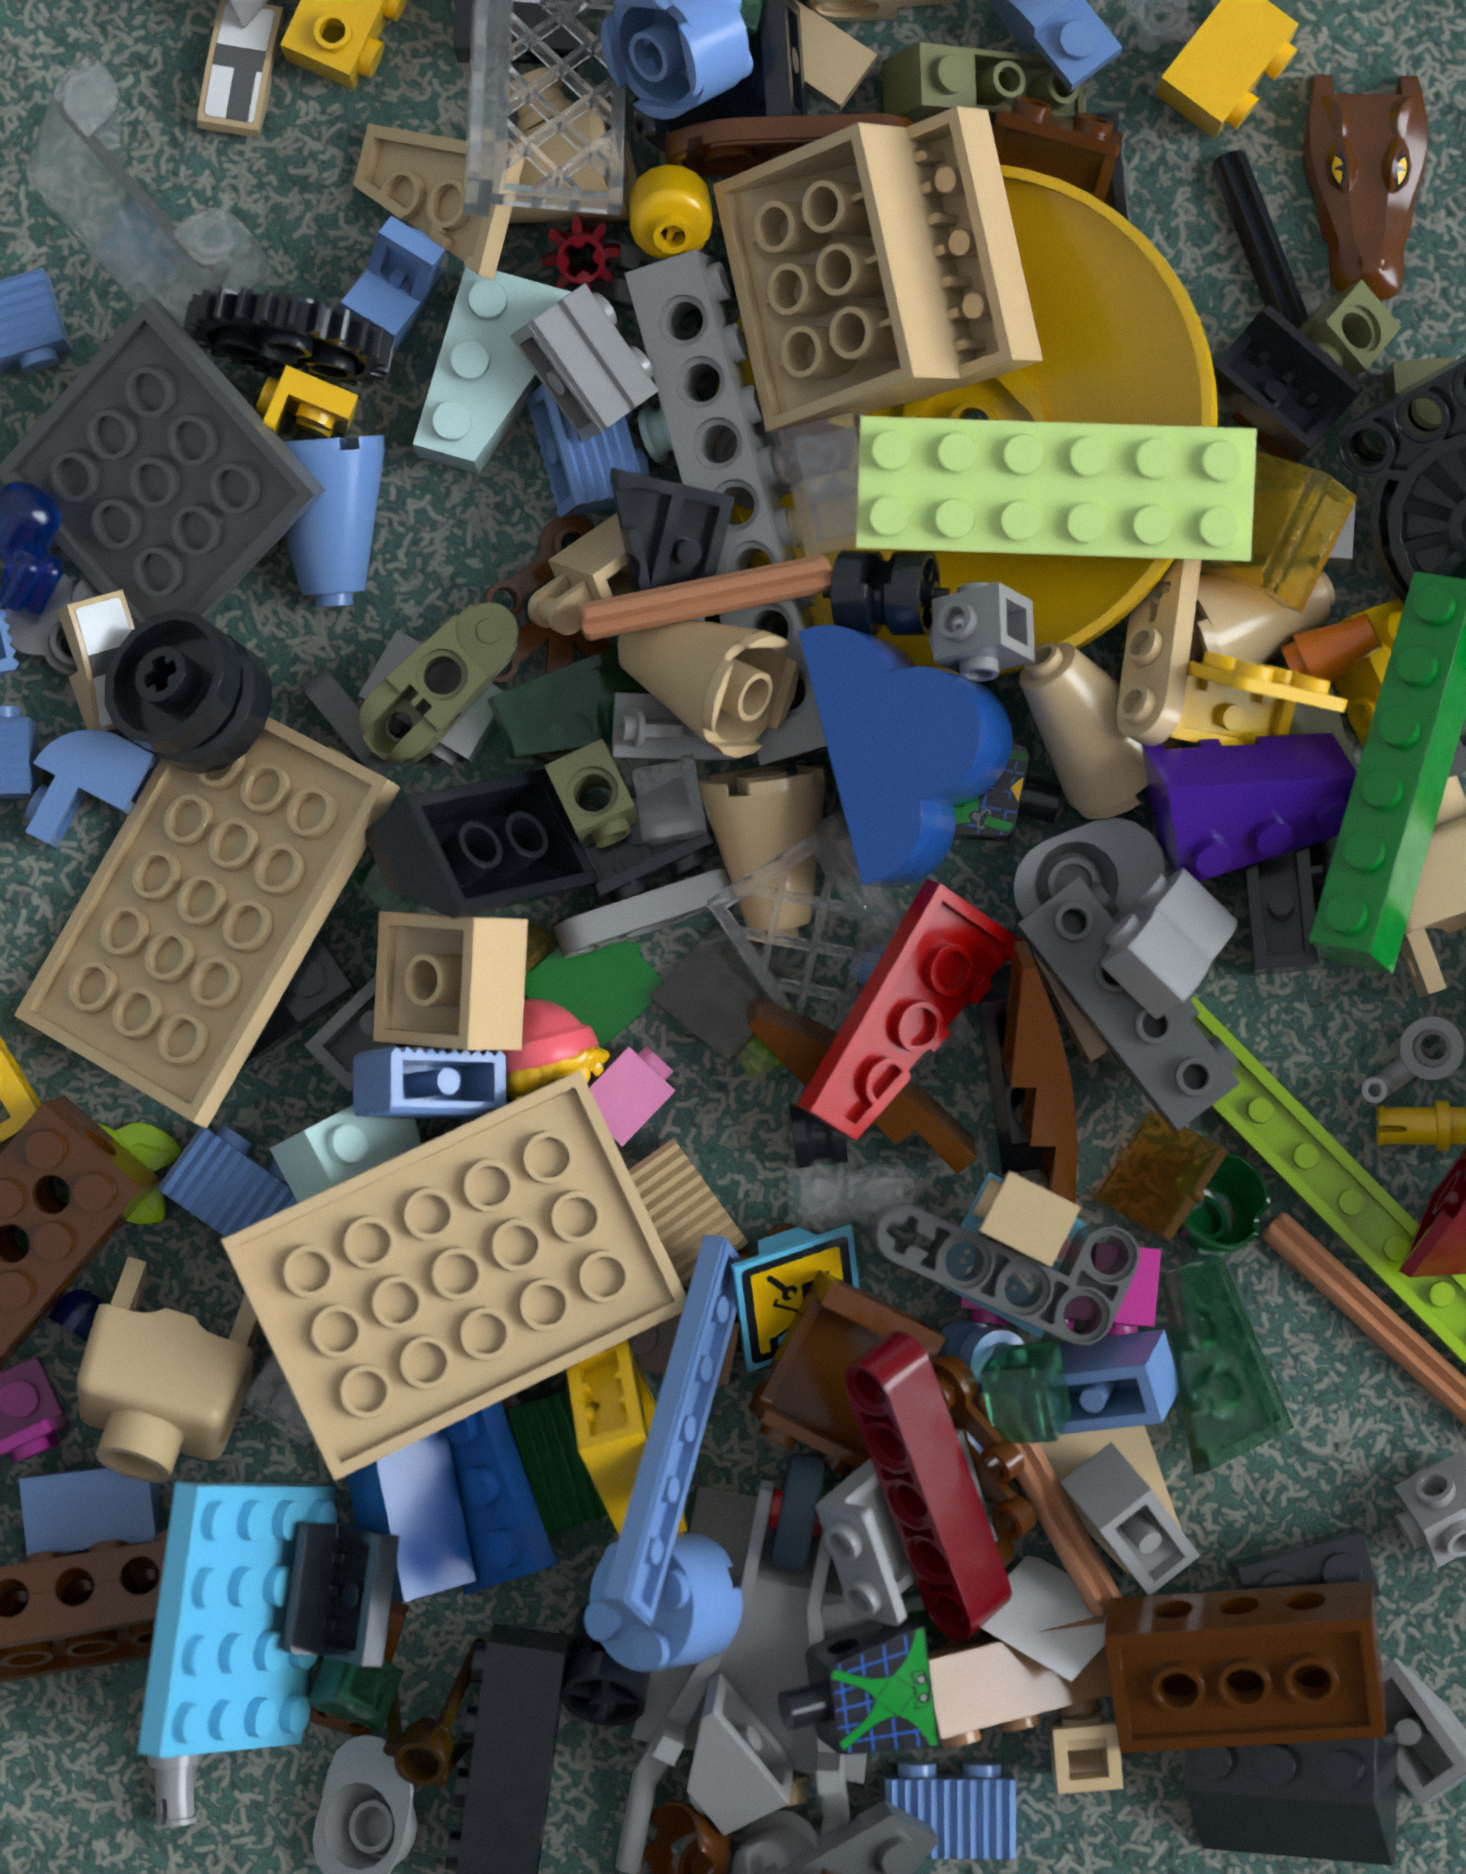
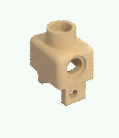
(1440, 892)
(161, 1382)

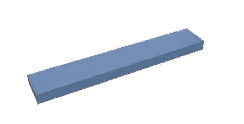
(674, 1436)

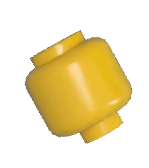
(670, 211)

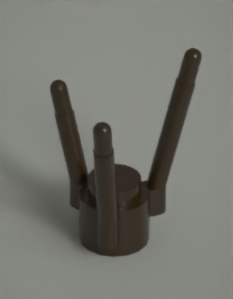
(426, 1748)

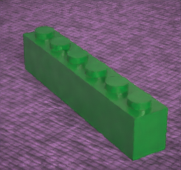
(1398, 781)

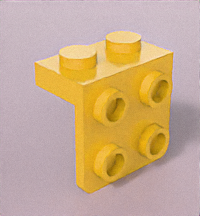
(1245, 700)

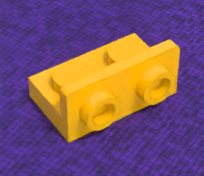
(314, 402)

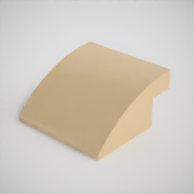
(877, 268)

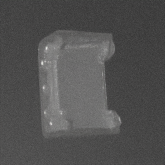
(85, 186)

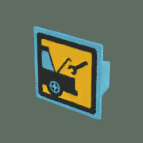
(777, 1280)

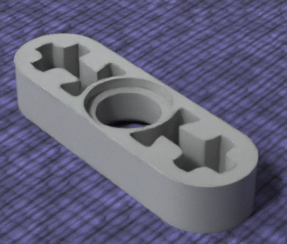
(639, 914)

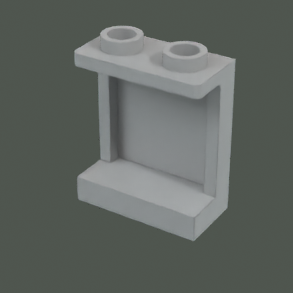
(868, 1546)

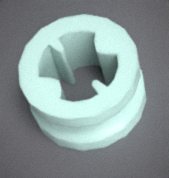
(654, 433)

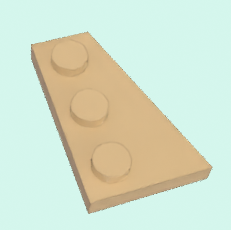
(423, 183)

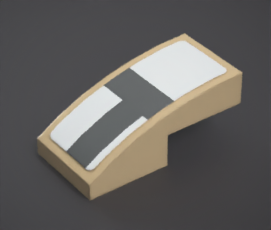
(239, 71)
(94, 634)

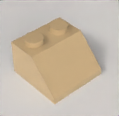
(450, 981)

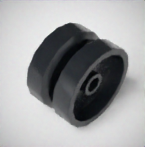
(188, 692)

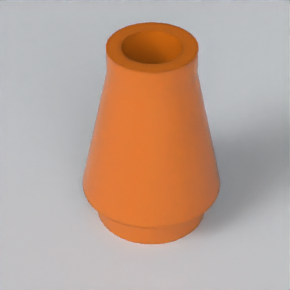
(1332, 649)

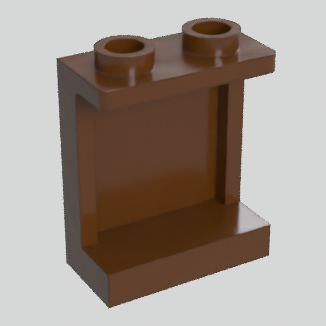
(1063, 148)
(804, 1384)

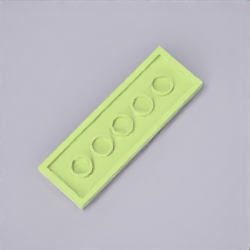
(1056, 488)

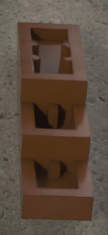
(802, 1047)
(1037, 1062)

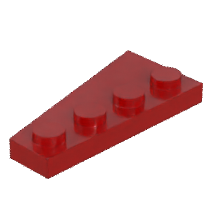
(917, 989)

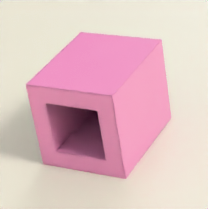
(631, 1091)

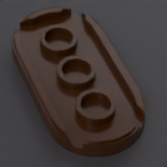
(742, 143)

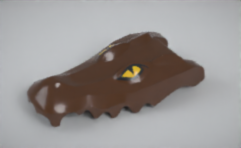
(1365, 173)

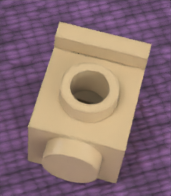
(1085, 1754)

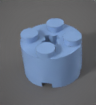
(675, 51)
(693, 1615)

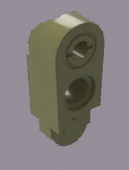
(478, 642)

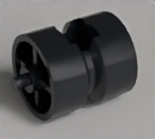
(881, 592)
(599, 1686)

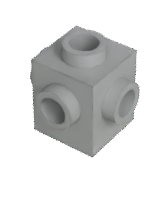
(982, 630)
(1435, 1509)

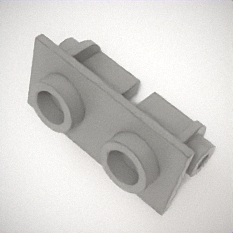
(651, 730)

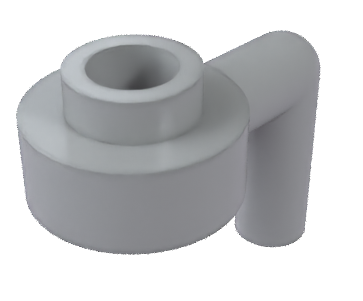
(1414, 1061)

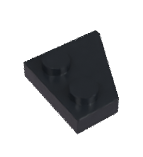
(669, 528)

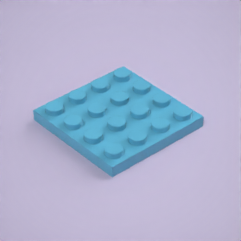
(222, 1618)

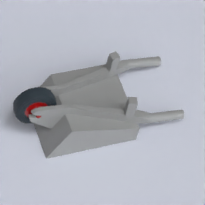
(787, 1606)

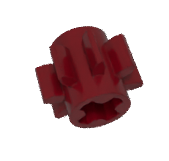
(578, 236)

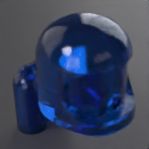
(27, 530)

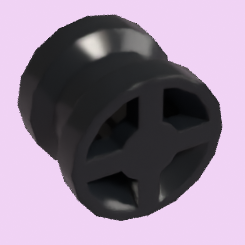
(815, 1139)

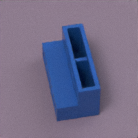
(418, 1499)

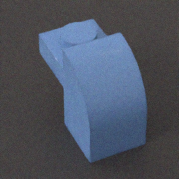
(1064, 34)
(397, 281)
(84, 764)

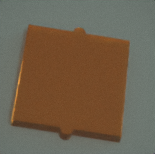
(1161, 1175)

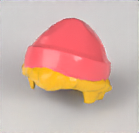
(551, 1049)

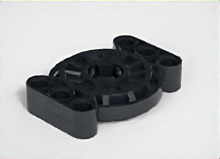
(1430, 462)

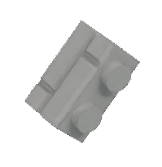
(586, 361)

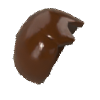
(705, 1849)

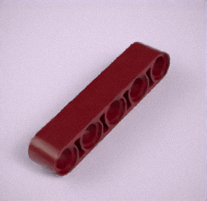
(927, 1485)

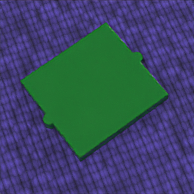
(597, 987)

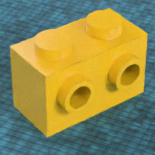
(339, 37)
(1226, 62)

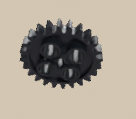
(288, 331)

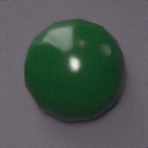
(1227, 1228)

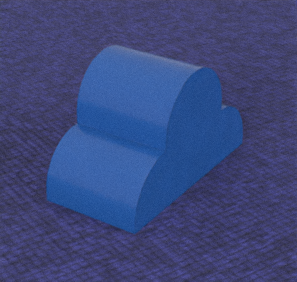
(901, 749)

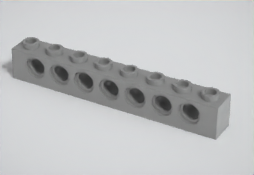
(660, 300)

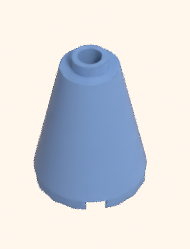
(335, 535)

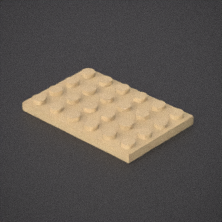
(205, 916)
(456, 1274)

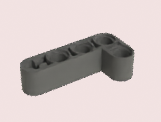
(995, 1264)

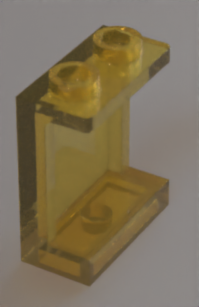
(1293, 531)

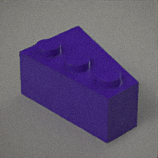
(1246, 802)

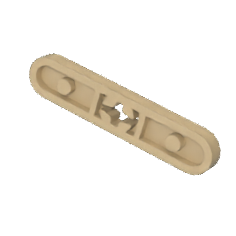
(1158, 656)

